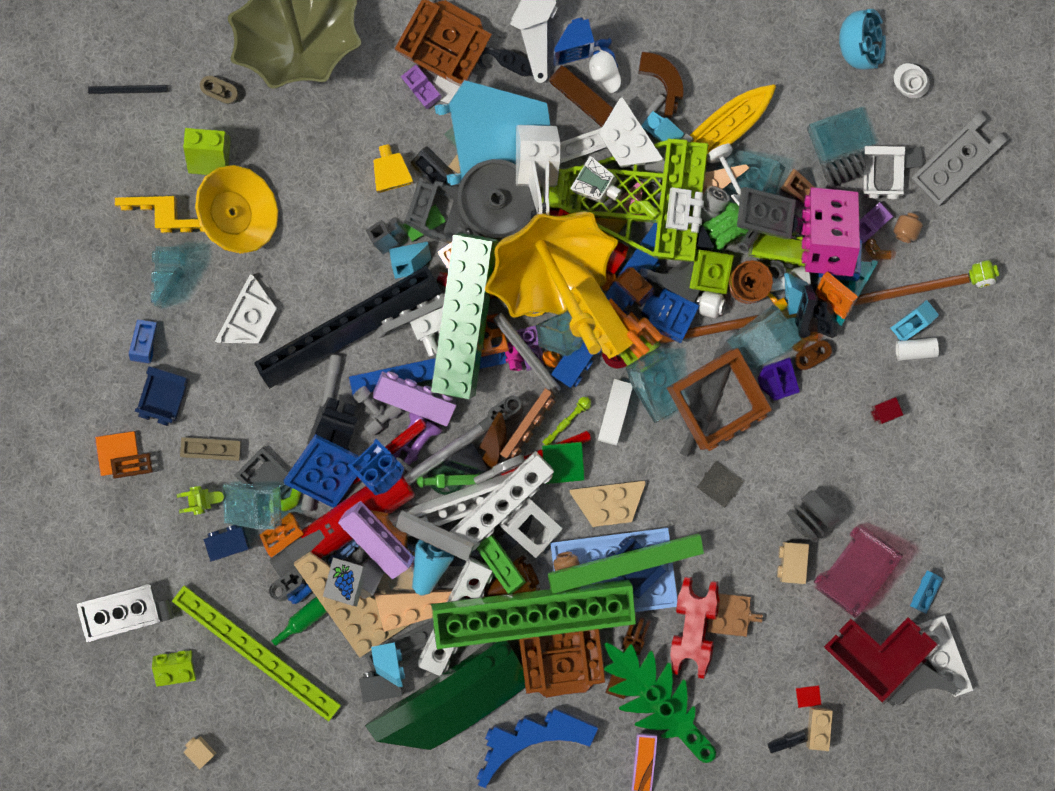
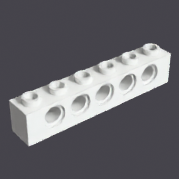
(535, 464)
(472, 569)

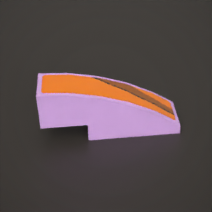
(644, 762)

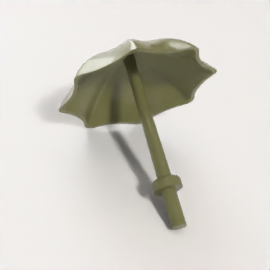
(293, 38)

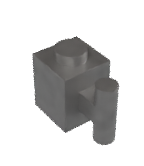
(383, 236)

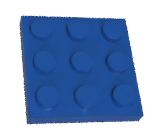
(322, 471)

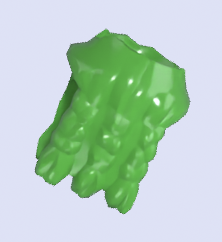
(724, 227)

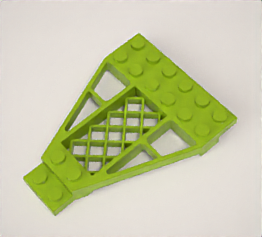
(682, 169)

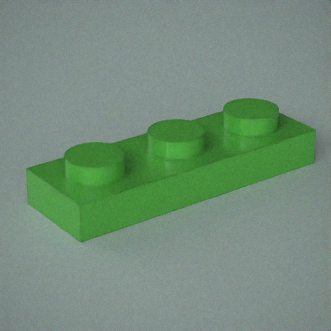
(500, 564)

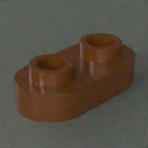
(812, 355)

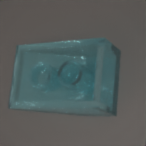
(762, 175)
(764, 337)
(650, 381)

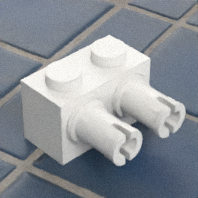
(426, 327)

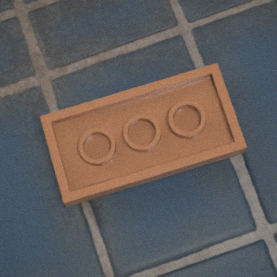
(532, 419)

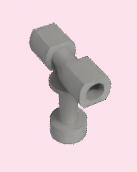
(379, 414)

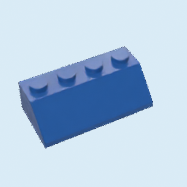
(575, 43)

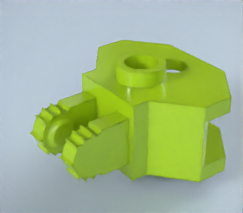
(200, 499)

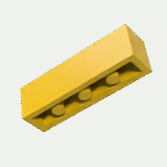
(609, 328)

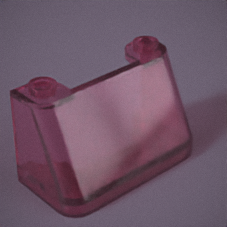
(858, 571)

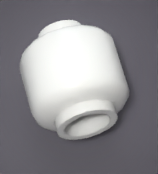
(711, 304)

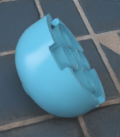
(857, 36)

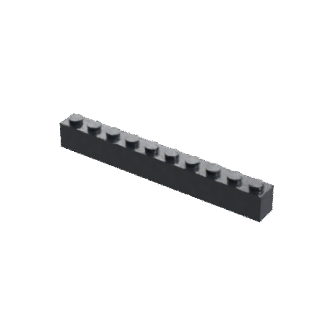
(347, 327)

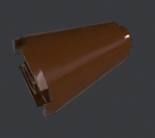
(495, 588)

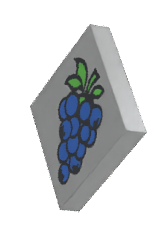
(345, 582)

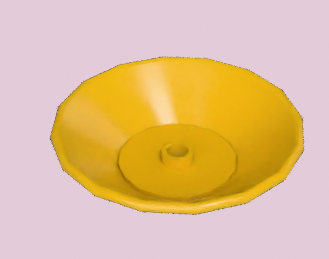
(249, 200)

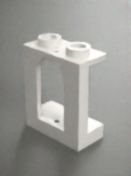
(898, 182)
(517, 518)

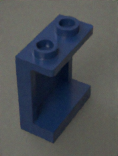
(161, 396)
(640, 580)

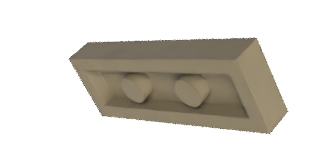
(210, 449)

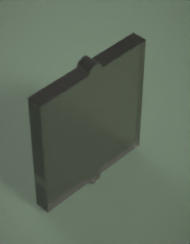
(720, 484)

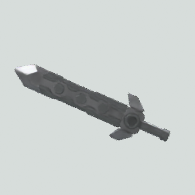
(708, 396)

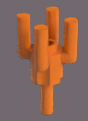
(636, 329)

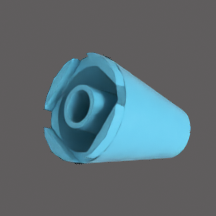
(429, 567)

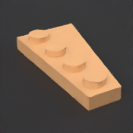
(407, 608)

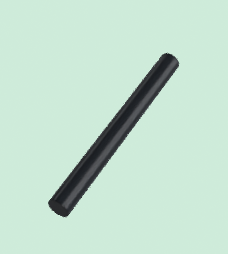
(127, 89)

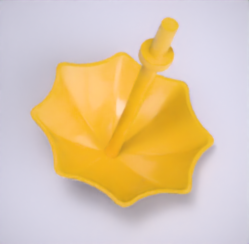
(547, 260)

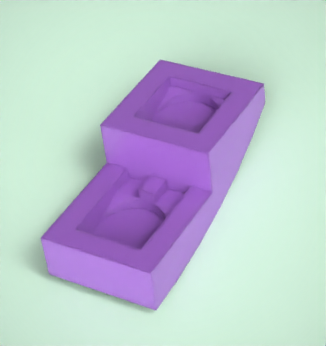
(421, 87)
(873, 221)

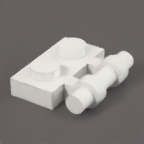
(678, 210)

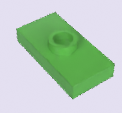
(433, 221)

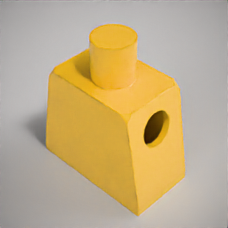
(390, 170)

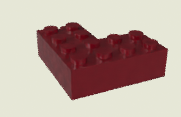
(886, 666)

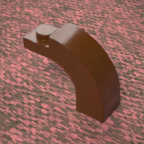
(663, 70)

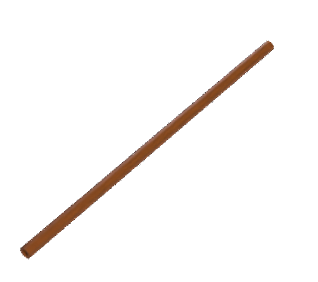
(862, 299)

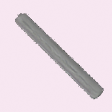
(526, 353)

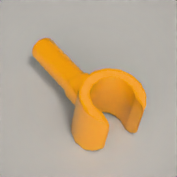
(781, 303)

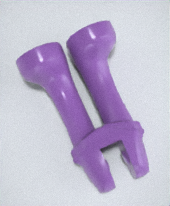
(431, 430)

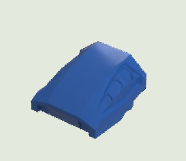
(377, 468)

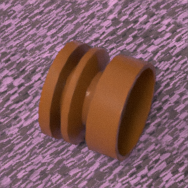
(754, 271)

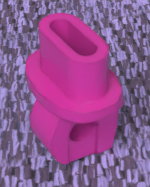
(514, 358)

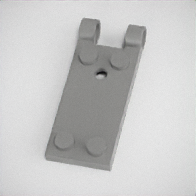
(951, 166)

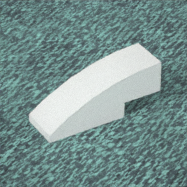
(615, 412)

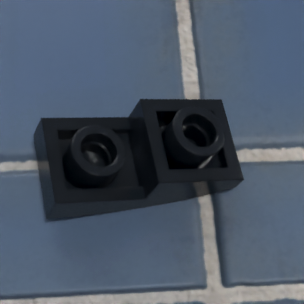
(826, 318)

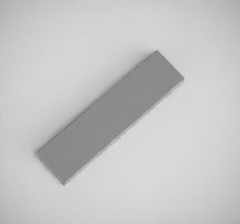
(434, 535)

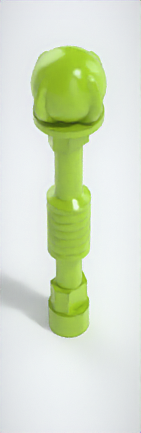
(583, 404)

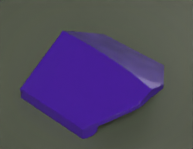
(778, 379)

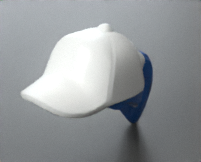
(604, 66)

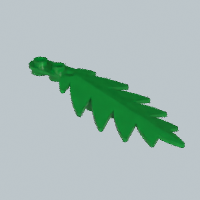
(656, 699)

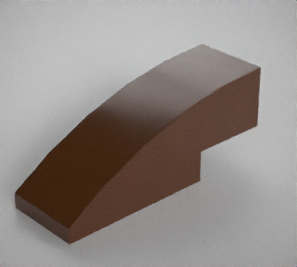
(494, 441)

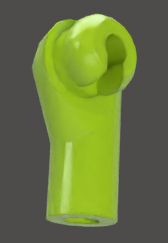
(643, 206)
(290, 502)

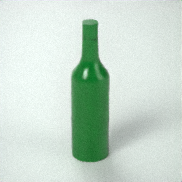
(301, 620)

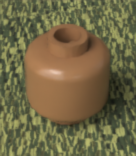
(908, 228)
(565, 560)

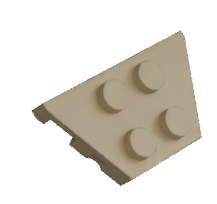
(609, 503)

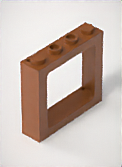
(749, 385)

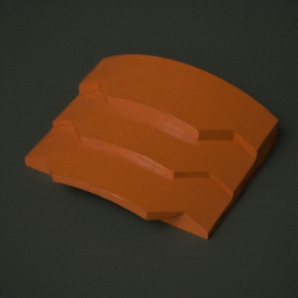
(444, 40)
(562, 663)

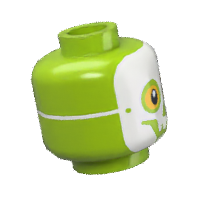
(984, 274)

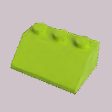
(779, 249)

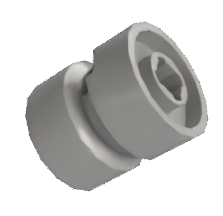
(714, 202)

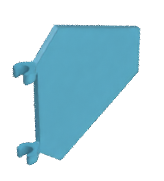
(487, 123)

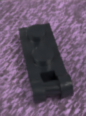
(806, 311)

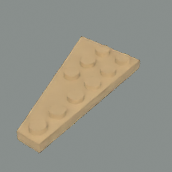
(358, 624)

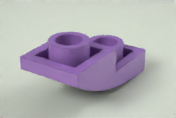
(530, 337)

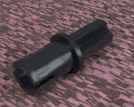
(787, 741)

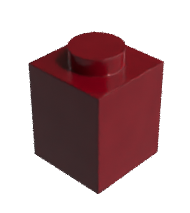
(886, 411)

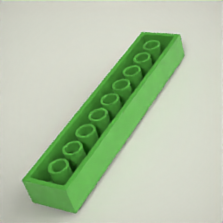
(533, 614)

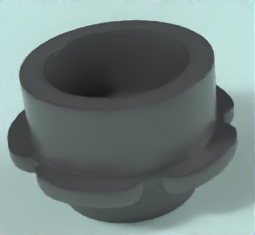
(777, 269)

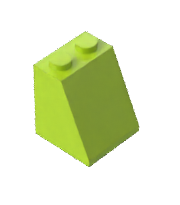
(205, 150)

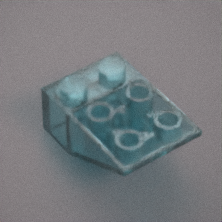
(840, 135)
(168, 271)
(252, 505)

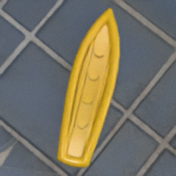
(734, 118)

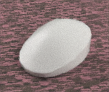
(911, 73)

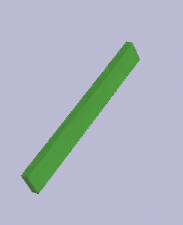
(625, 563)

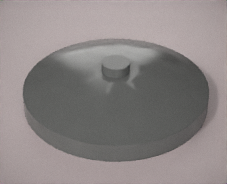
(492, 201)

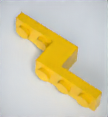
(165, 212)

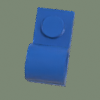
(142, 342)

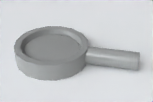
(500, 468)

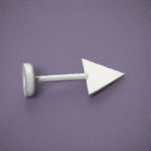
(719, 154)

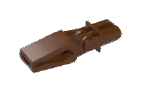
(626, 642)

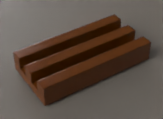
(148, 464)

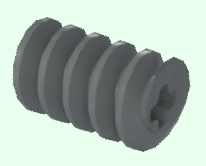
(844, 168)

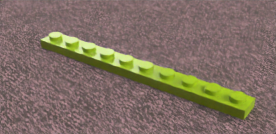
(256, 653)

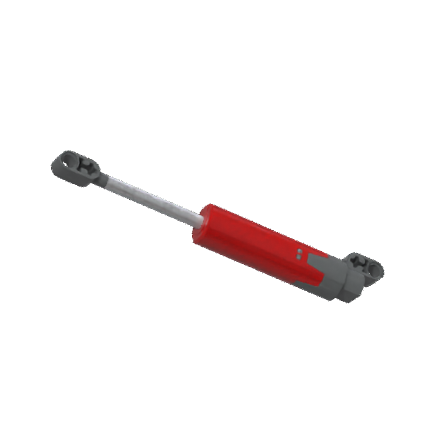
(326, 534)

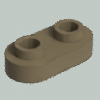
(219, 89)

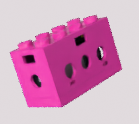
(830, 231)

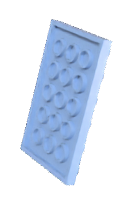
(659, 595)

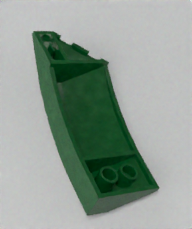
(452, 700)

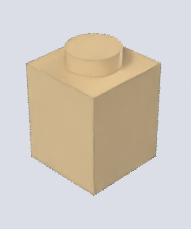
(199, 751)

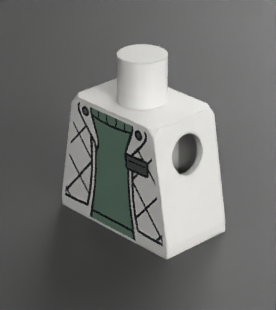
(596, 182)

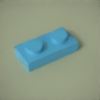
(926, 592)

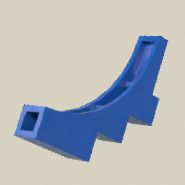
(530, 732)

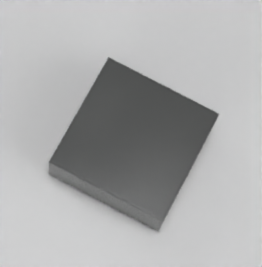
(913, 158)

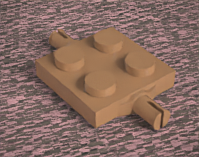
(733, 616)

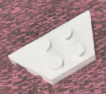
(627, 138)
(249, 315)

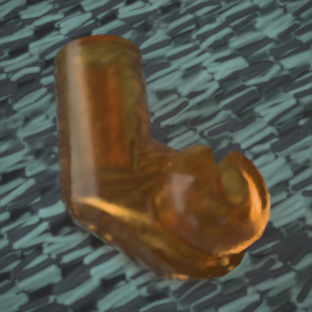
(875, 252)
(813, 337)

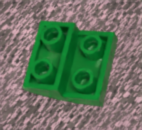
(565, 461)

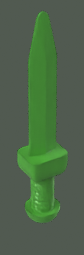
(442, 481)

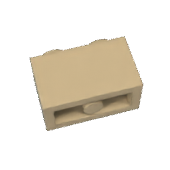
(793, 563)
(819, 729)

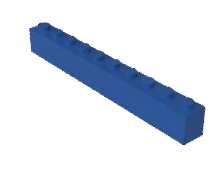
(571, 366)

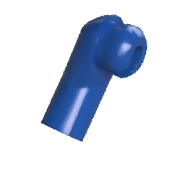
(299, 596)

